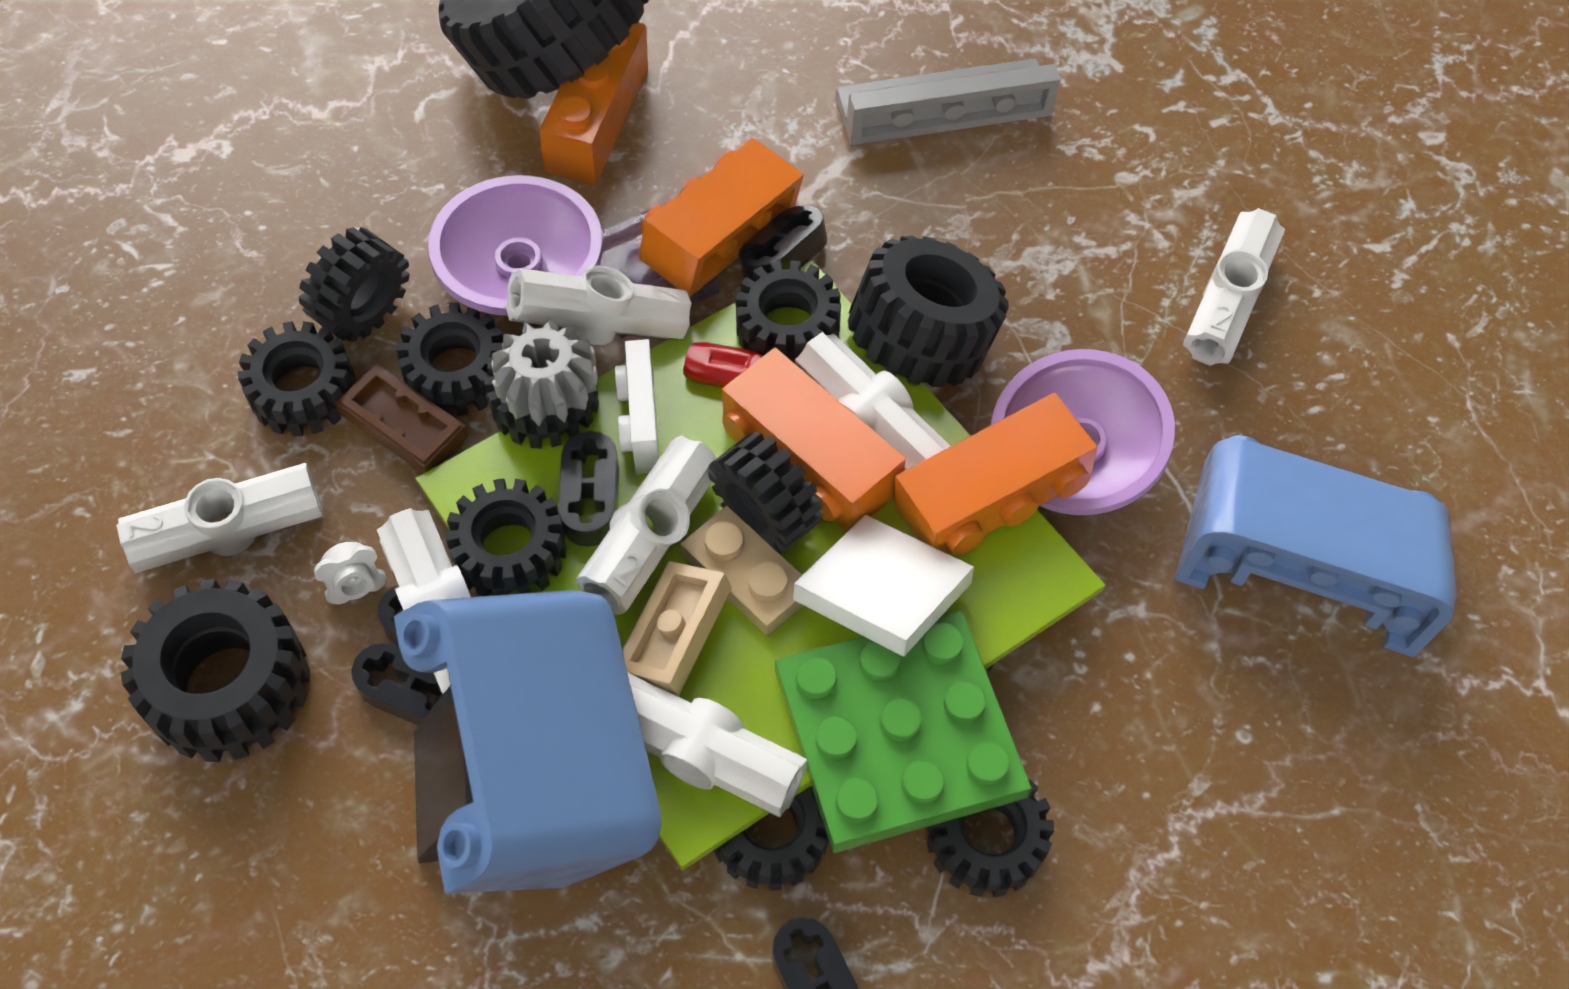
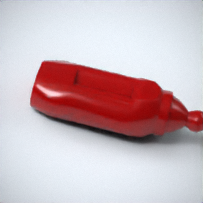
(717, 363)

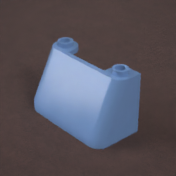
(1324, 535)
(543, 739)

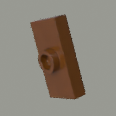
(401, 419)

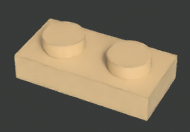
(758, 573)
(675, 625)

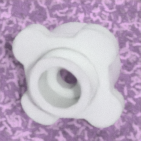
(349, 572)

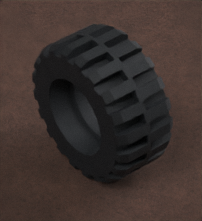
(535, 43)

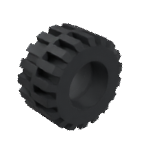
(927, 311)
(189, 632)

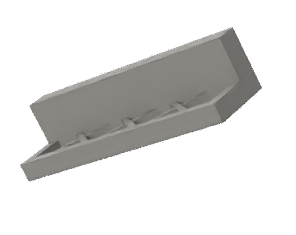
(947, 100)

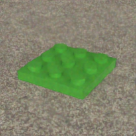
(900, 736)

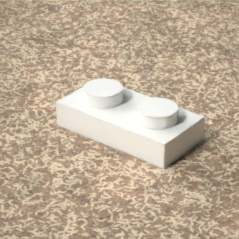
(636, 385)

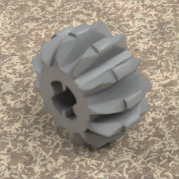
(544, 372)

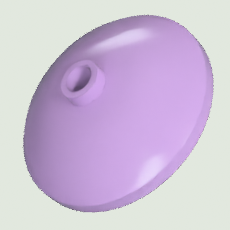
(507, 228)
(1117, 408)

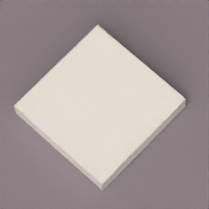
(883, 584)

